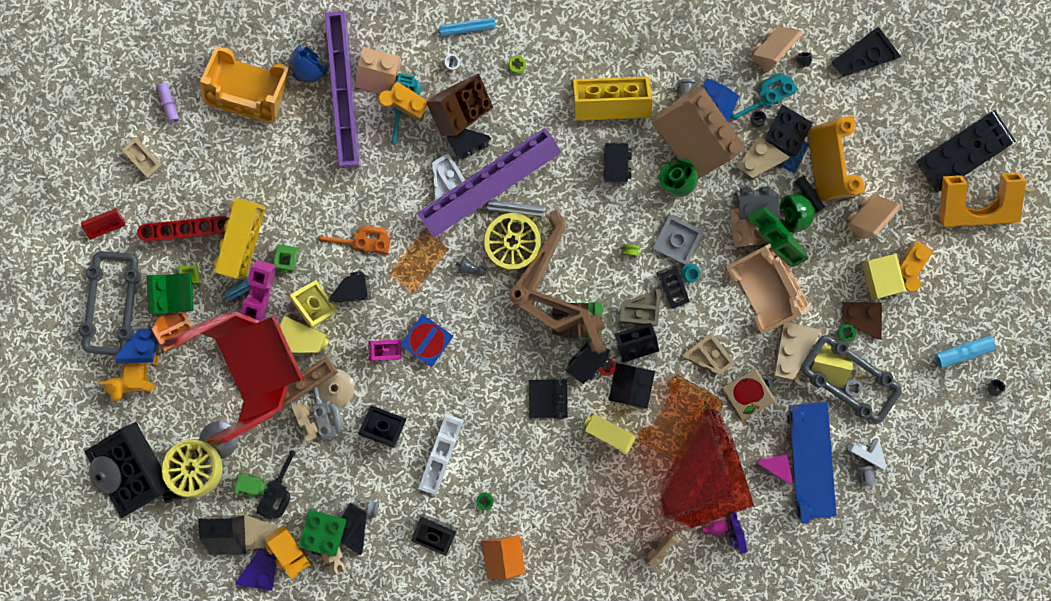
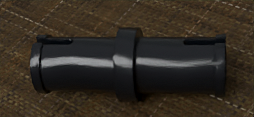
(809, 193)

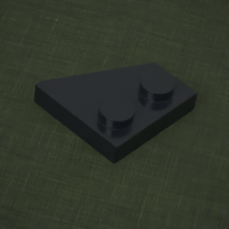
(354, 528)

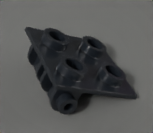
(788, 130)
(548, 398)

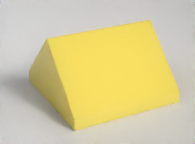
(883, 276)
(313, 304)
(835, 367)

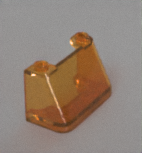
(678, 417)

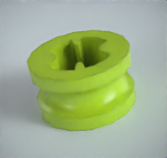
(513, 68)
(631, 250)

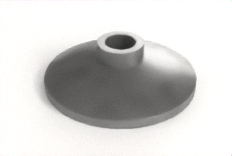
(213, 428)
(105, 474)

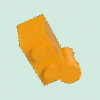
(404, 100)
(913, 263)
(287, 552)

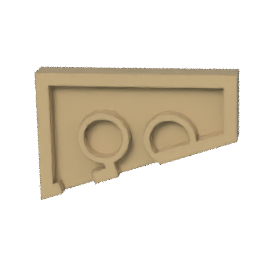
(793, 349)

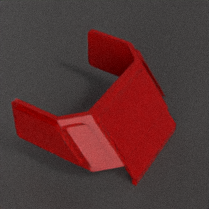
(257, 360)

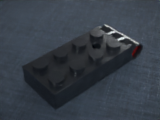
(958, 154)

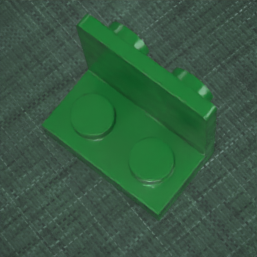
(169, 293)
(322, 533)

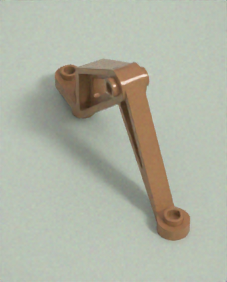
(525, 293)

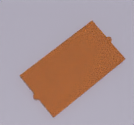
(419, 260)

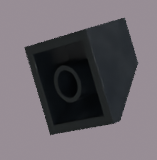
(352, 288)
(631, 385)
(223, 534)

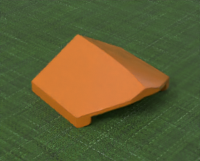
(169, 325)

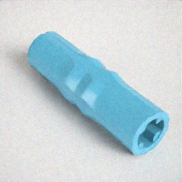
(965, 352)

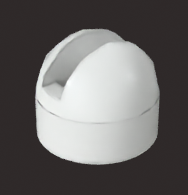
(455, 63)

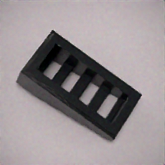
(673, 269)

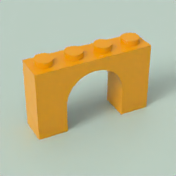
(1004, 209)

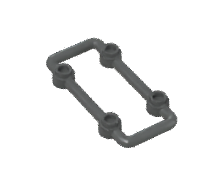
(95, 274)
(819, 379)

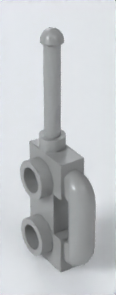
(322, 416)

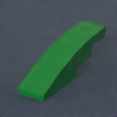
(778, 236)

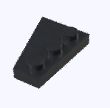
(866, 53)

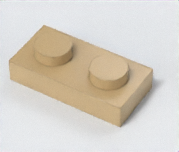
(142, 157)

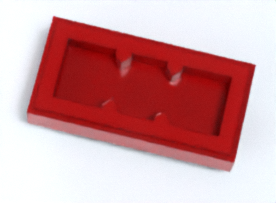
(103, 223)

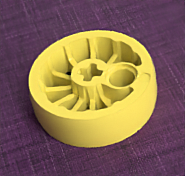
(521, 219)
(171, 458)

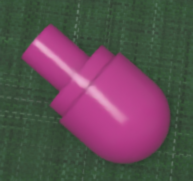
(717, 528)

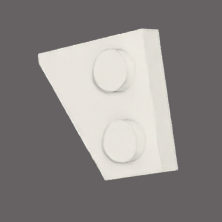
(445, 175)

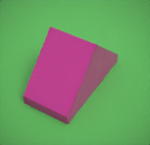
(384, 350)
(777, 465)

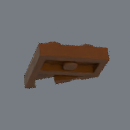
(864, 317)

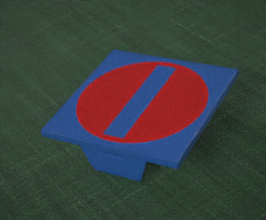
(427, 340)

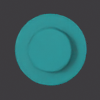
(690, 272)

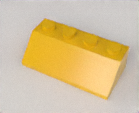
(612, 98)
(239, 239)

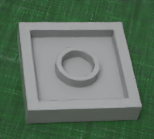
(677, 240)

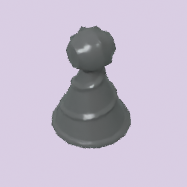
(468, 267)

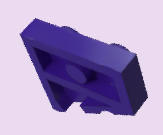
(737, 538)
(260, 571)

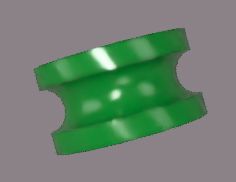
(851, 329)
(489, 497)

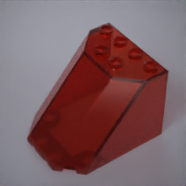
(706, 476)

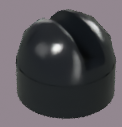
(804, 59)
(756, 115)
(996, 384)

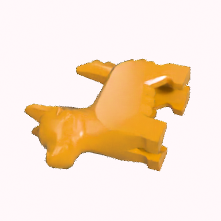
(132, 380)

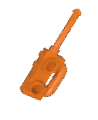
(360, 241)

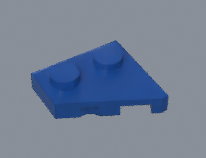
(138, 349)

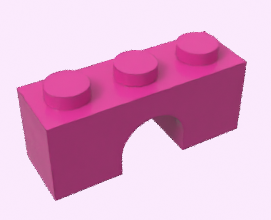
(261, 282)

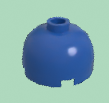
(304, 63)

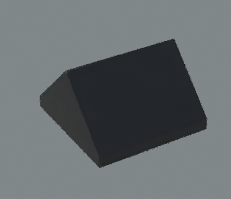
(382, 426)
(434, 534)

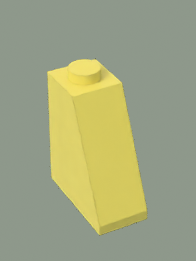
(302, 337)
(609, 432)

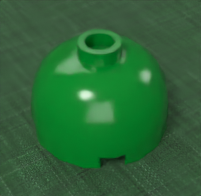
(678, 177)
(798, 212)

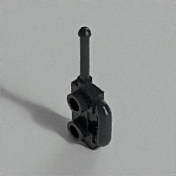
(274, 491)

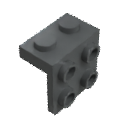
(754, 199)

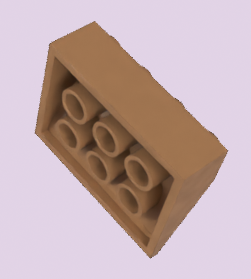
(698, 131)

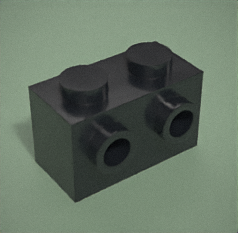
(616, 163)
(637, 342)
(586, 363)

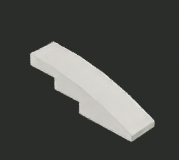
(441, 454)

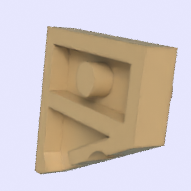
(761, 158)
(710, 354)
(302, 413)
(256, 531)
(666, 542)

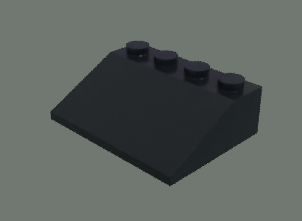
(138, 466)

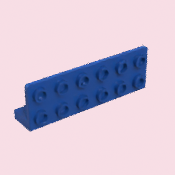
(812, 461)

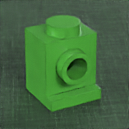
(283, 251)
(250, 485)

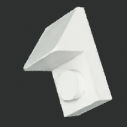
(874, 454)

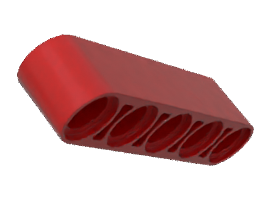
(176, 229)

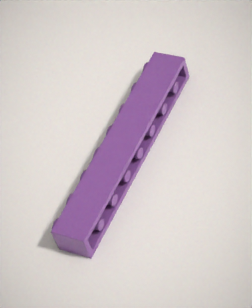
(489, 182)

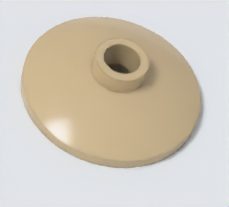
(344, 392)

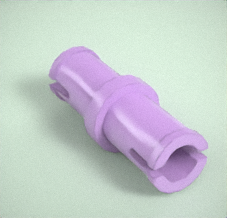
(167, 102)

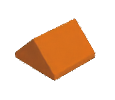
(503, 557)

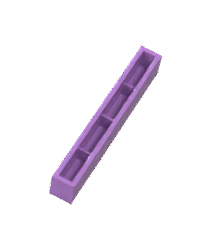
(342, 89)

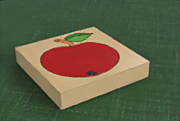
(749, 394)

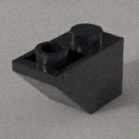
(466, 141)

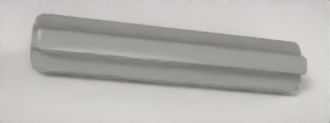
(505, 207)

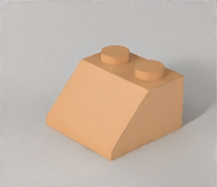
(377, 70)

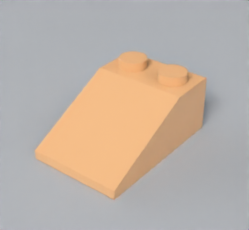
(775, 46)
(872, 216)

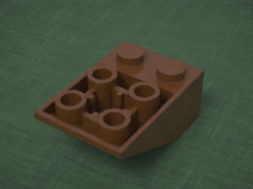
(459, 105)

